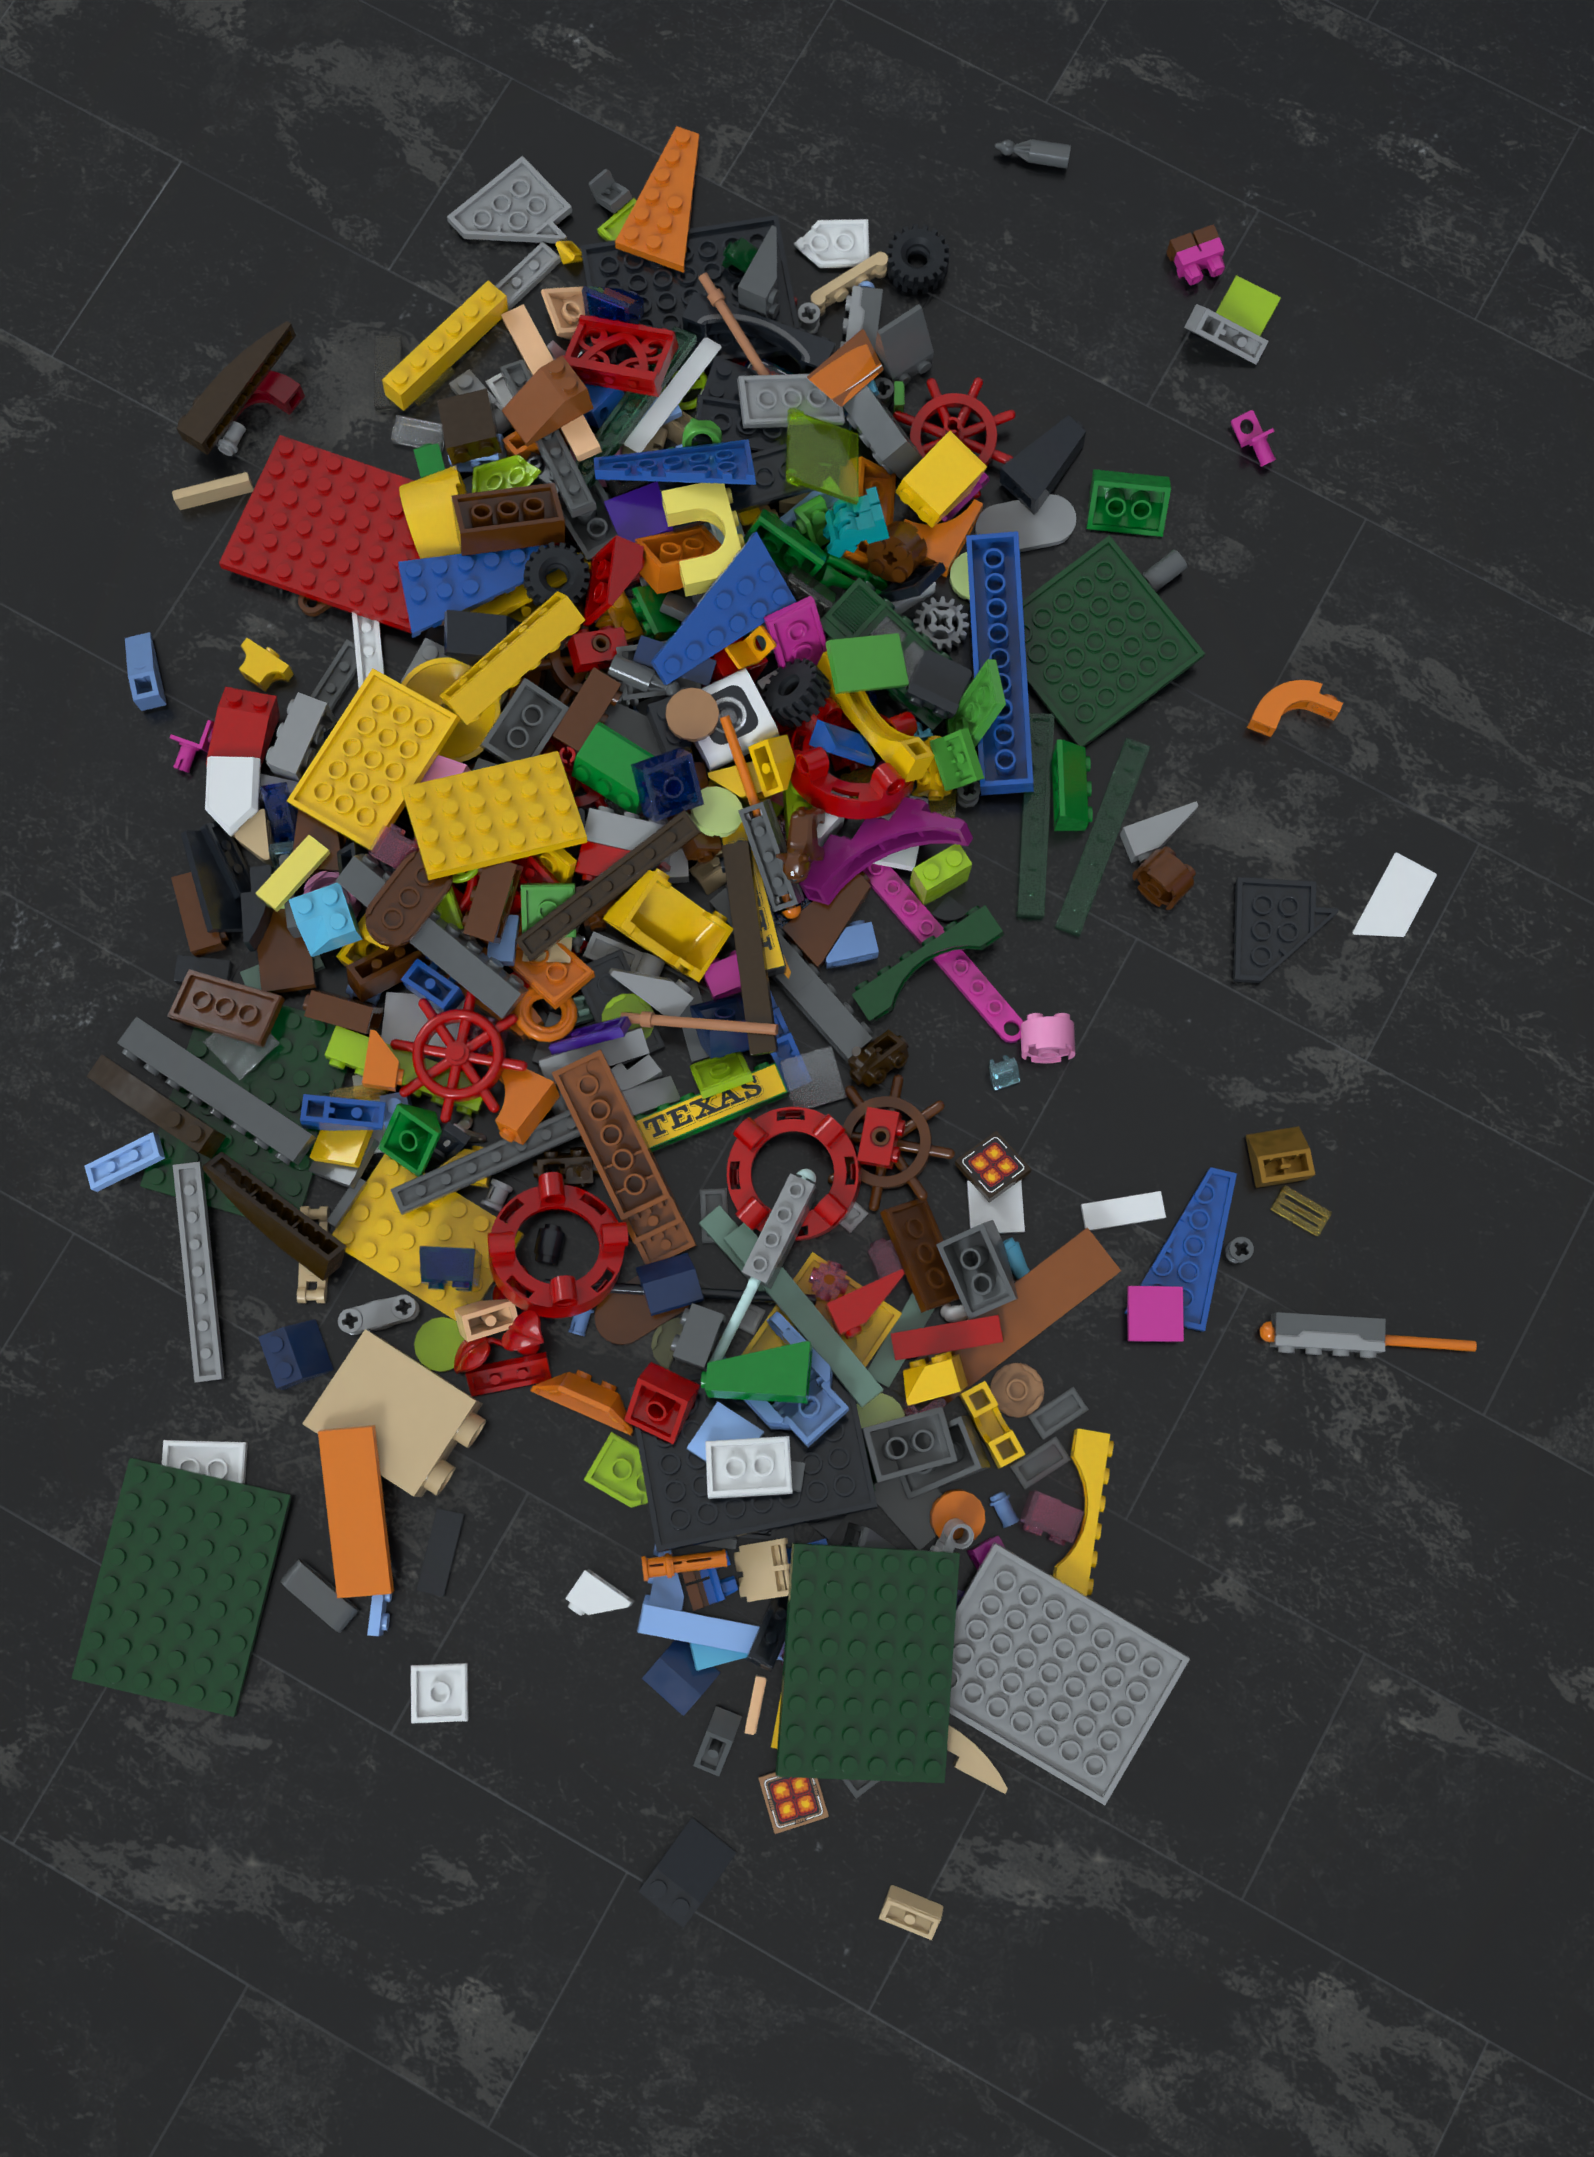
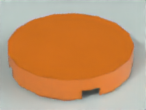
(959, 1505)

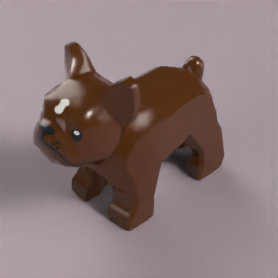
(802, 843)

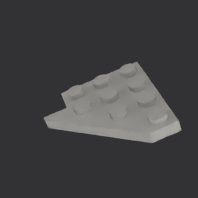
(513, 208)

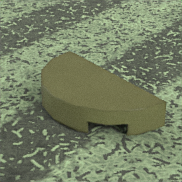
(663, 1340)

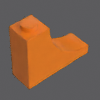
(948, 538)
(525, 1103)

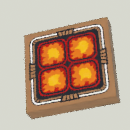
(792, 1801)

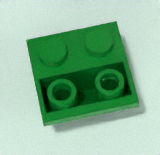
(646, 607)

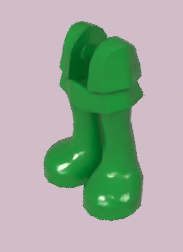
(830, 577)

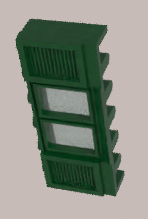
(865, 613)

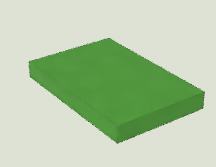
(867, 663)

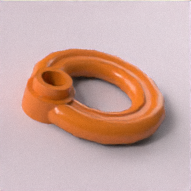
(543, 1033)

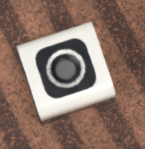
(751, 720)

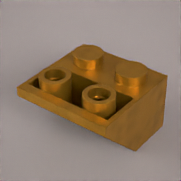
(1279, 1157)

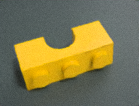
(991, 1425)

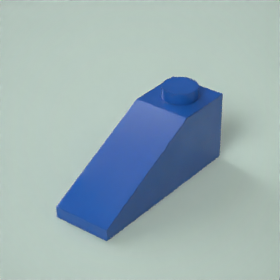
(341, 1113)

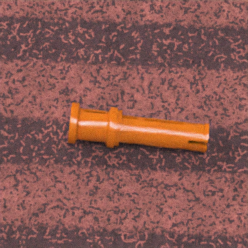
(669, 1564)

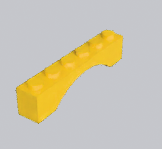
(904, 752)
(1090, 1456)

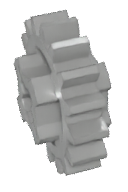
(941, 613)

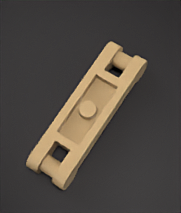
(841, 286)
(305, 1276)

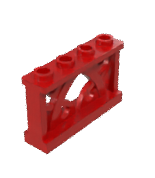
(615, 333)

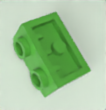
(812, 520)

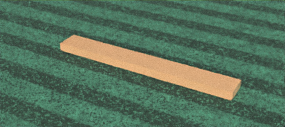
(537, 355)

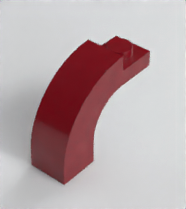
(277, 390)

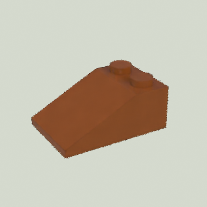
(547, 401)

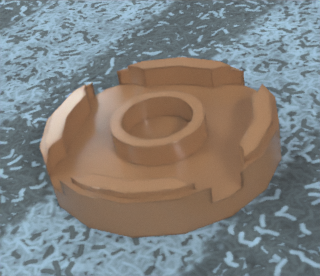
(692, 714)
(1017, 1389)

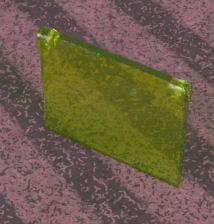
(822, 456)

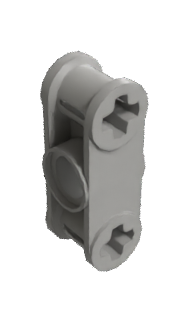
(378, 1314)

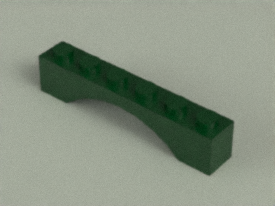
(973, 932)

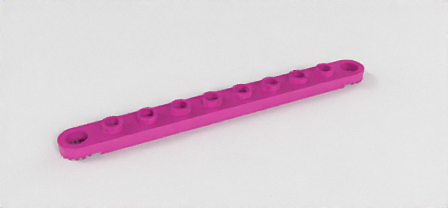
(954, 963)

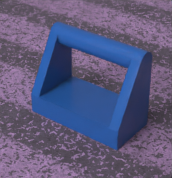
(842, 743)

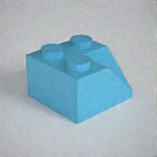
(325, 919)

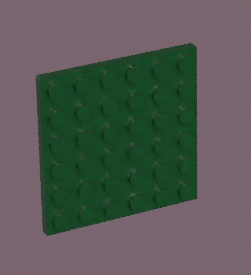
(1101, 642)

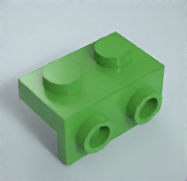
(956, 759)

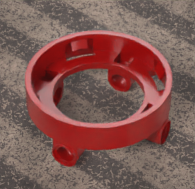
(815, 784)
(755, 1133)
(564, 1294)

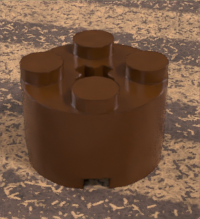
(899, 555)
(1164, 878)

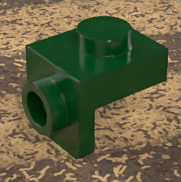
(739, 254)

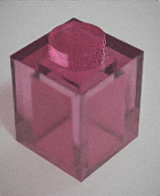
(884, 1258)

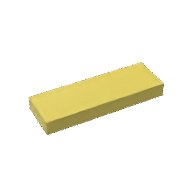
(293, 873)

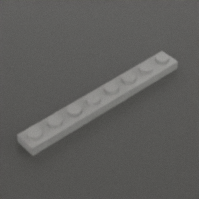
(198, 1271)

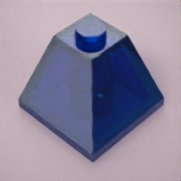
(613, 304)

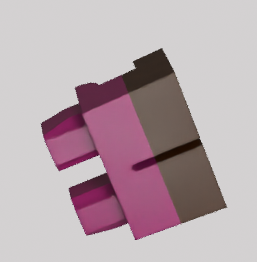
(1197, 252)

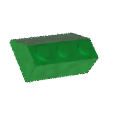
(1128, 502)
(786, 544)
(606, 766)
(1070, 787)

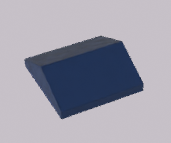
(669, 1284)
(677, 1679)

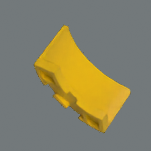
(430, 512)

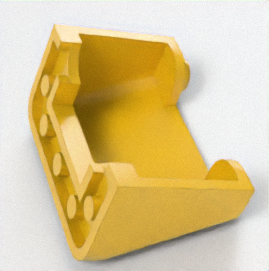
(669, 924)

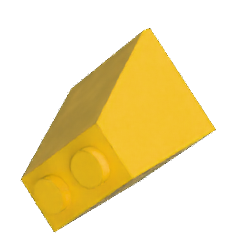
(941, 479)

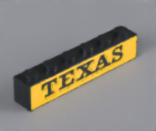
(773, 950)

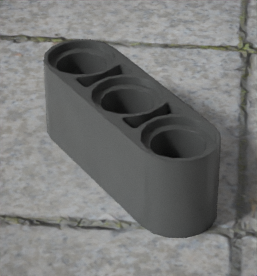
(319, 1595)

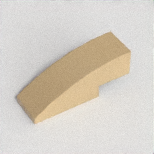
(973, 1760)

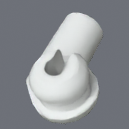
(953, 1313)

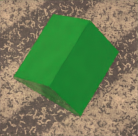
(411, 1137)

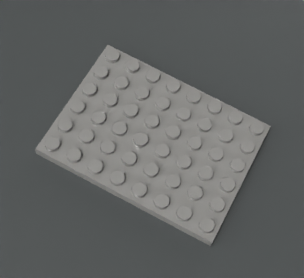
(1056, 1673)

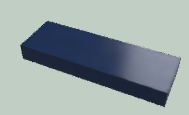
(649, 647)

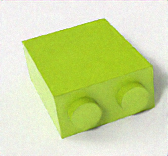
(940, 874)

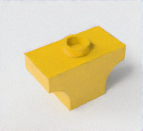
(263, 665)

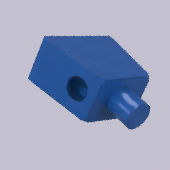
(603, 402)

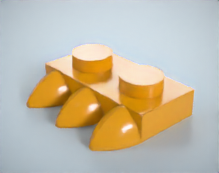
(622, 615)

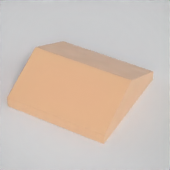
(564, 308)

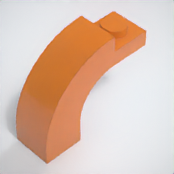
(1291, 696)

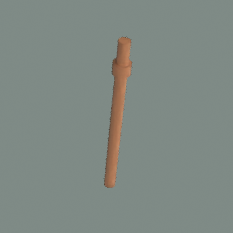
(717, 299)
(649, 1019)

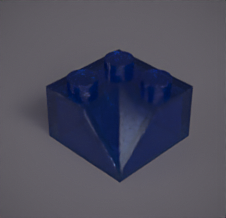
(667, 784)
(450, 1268)

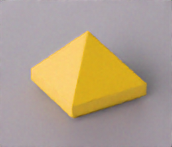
(568, 252)

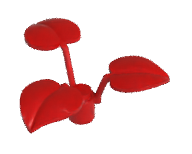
(522, 1336)

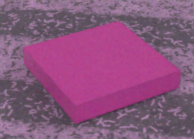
(1155, 1313)

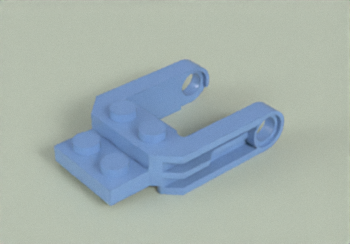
(823, 1406)

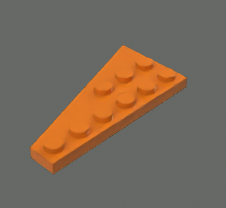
(662, 213)

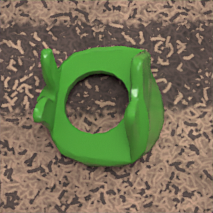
(697, 427)

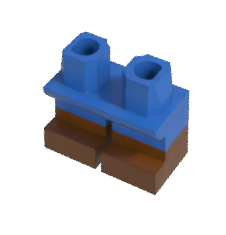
(709, 1590)

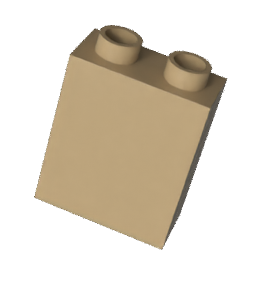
(412, 1408)

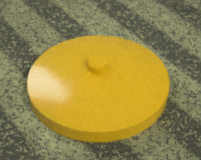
(430, 681)

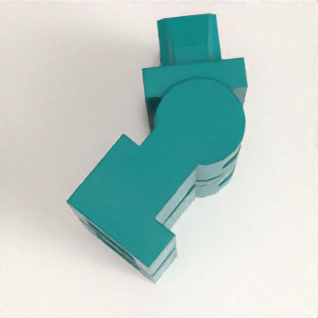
(853, 523)

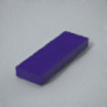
(591, 1035)

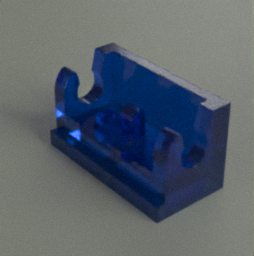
(279, 811)

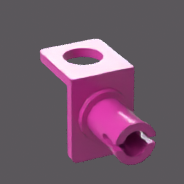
(1255, 438)
(189, 748)

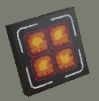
(992, 1166)

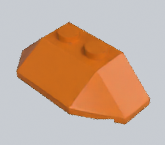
(587, 1398)

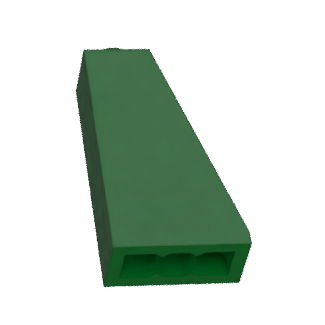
(764, 1375)

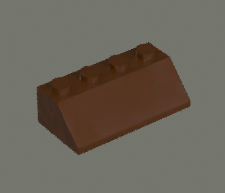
(508, 519)

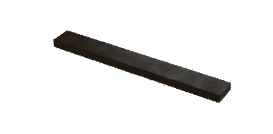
(608, 885)
(749, 944)

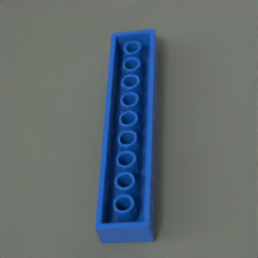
(1000, 636)

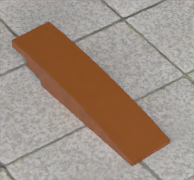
(623, 1158)
(1042, 1299)

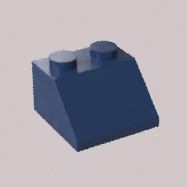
(717, 1042)
(296, 1354)

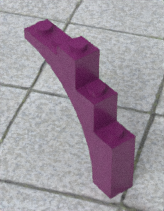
(877, 838)

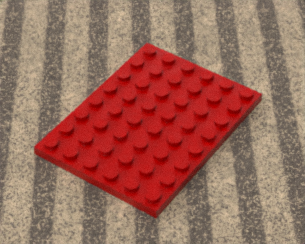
(326, 532)

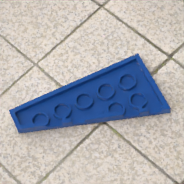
(706, 463)
(458, 583)
(727, 611)
(1195, 1246)

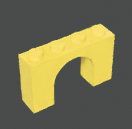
(710, 504)

